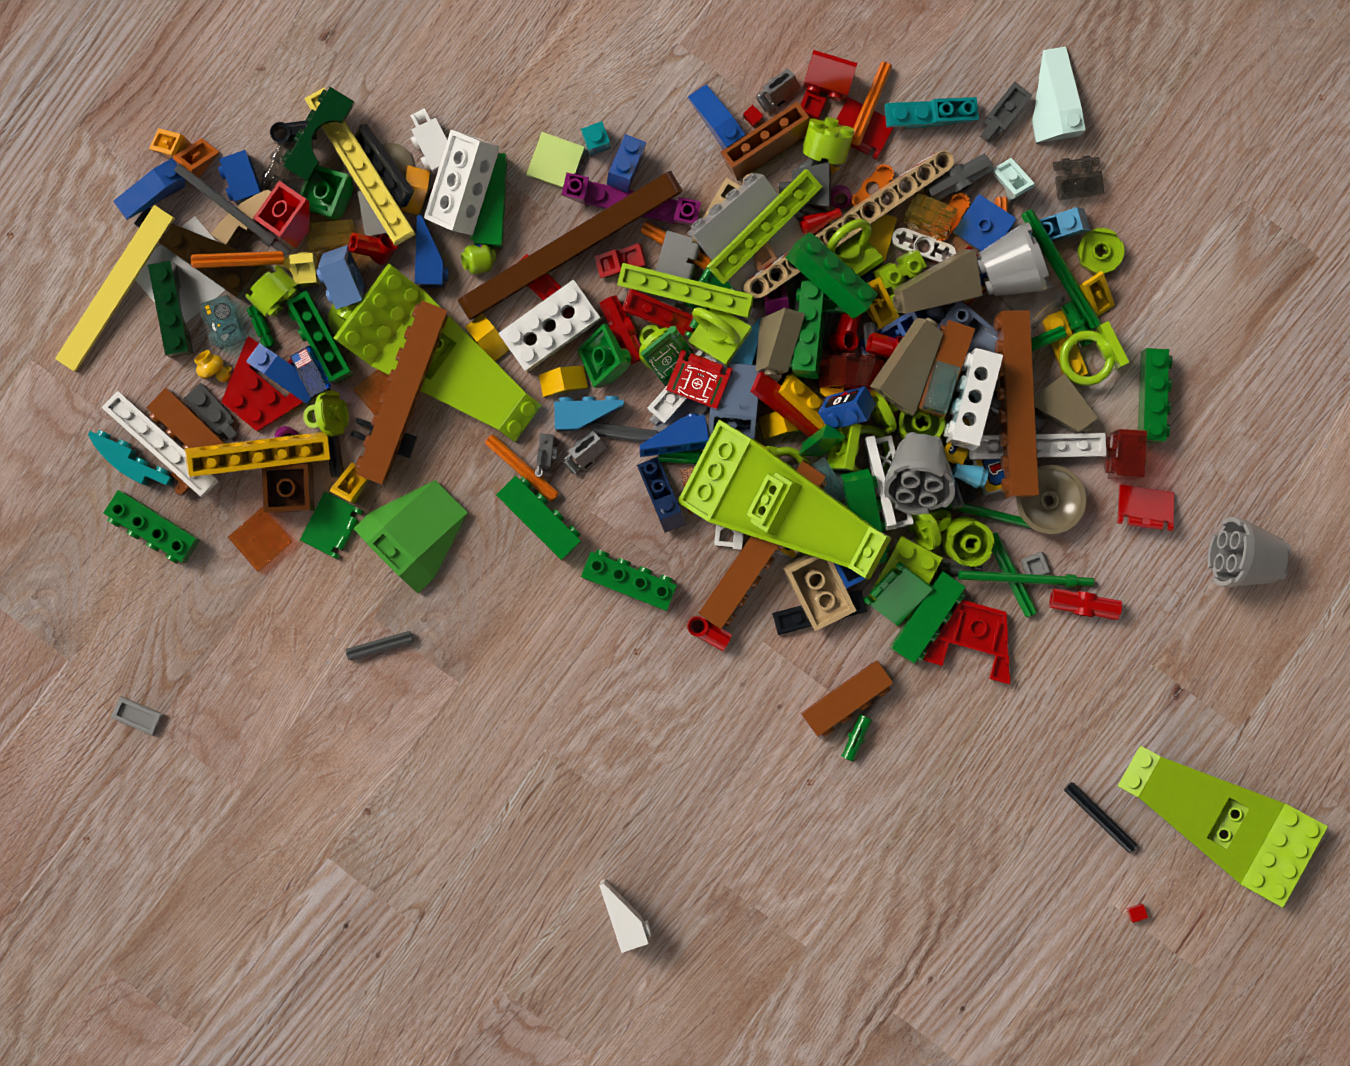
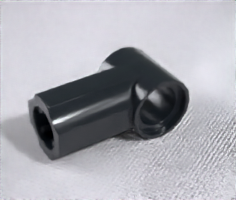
(292, 129)

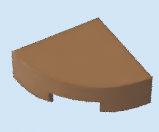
(764, 257)

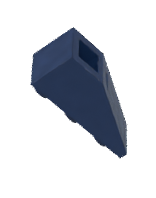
(661, 494)

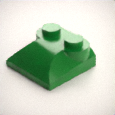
(328, 192)
(603, 357)

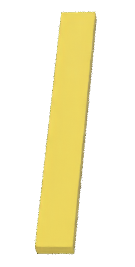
(365, 177)
(114, 288)

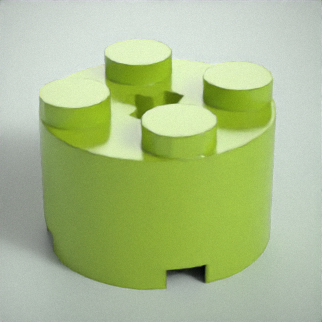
(828, 140)
(272, 292)
(907, 424)
(979, 539)

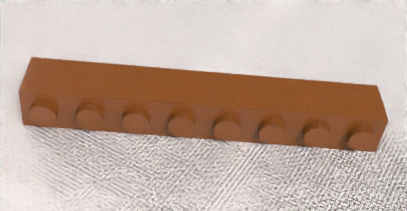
(402, 393)
(1017, 405)
(746, 568)

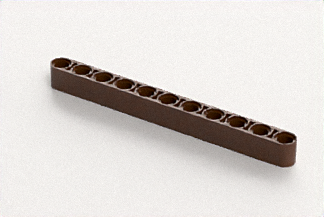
(570, 245)

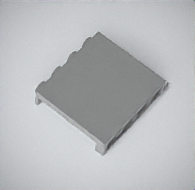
(733, 216)

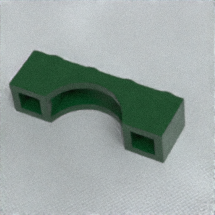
(332, 108)
(167, 300)

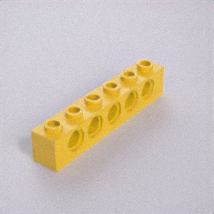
(256, 454)

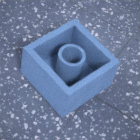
(341, 277)

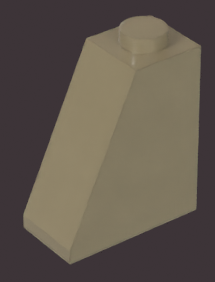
(777, 341)
(1065, 406)

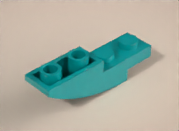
(931, 113)
(121, 457)

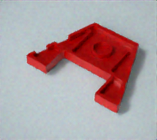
(253, 396)
(976, 629)

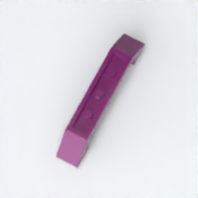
(602, 196)

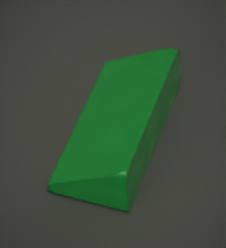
(821, 442)

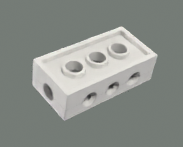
(461, 182)
(536, 319)
(987, 366)

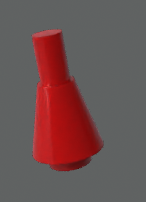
(815, 222)

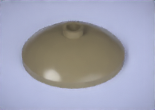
(1067, 501)

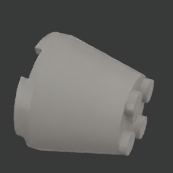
(1014, 264)
(919, 475)
(1246, 555)

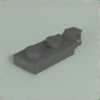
(1005, 110)
(211, 411)

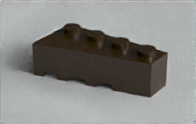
(186, 243)

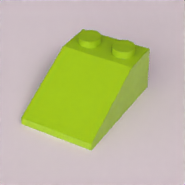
(914, 557)

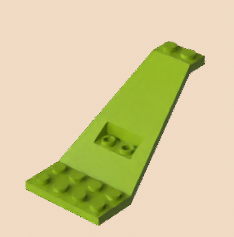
(460, 368)
(738, 482)
(1265, 844)

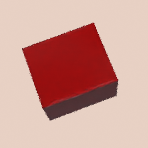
(753, 115)
(1137, 912)

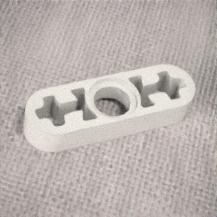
(909, 234)

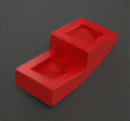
(611, 261)

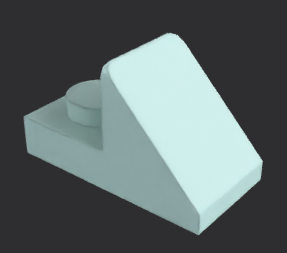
(1013, 178)

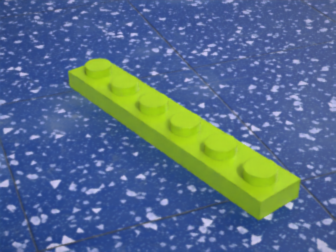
(764, 226)
(686, 290)

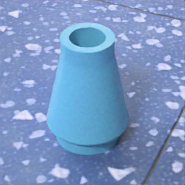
(972, 475)

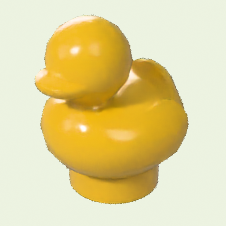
(212, 364)

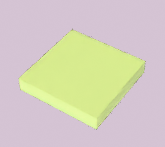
(553, 159)

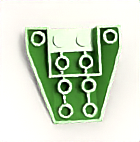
(414, 532)

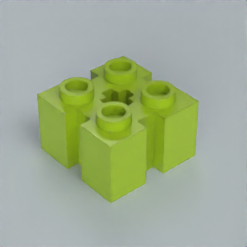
(893, 275)

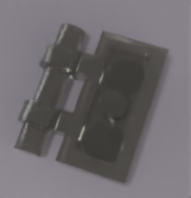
(286, 177)
(1078, 185)

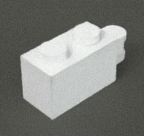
(429, 139)

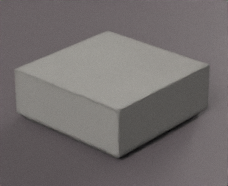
(1035, 564)

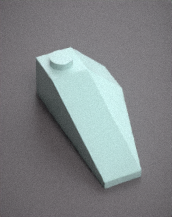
(1057, 102)

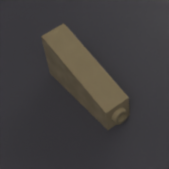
(942, 284)
(909, 365)

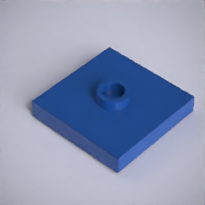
(984, 223)

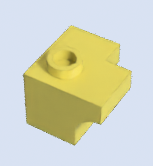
(303, 268)

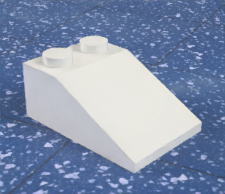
(626, 920)

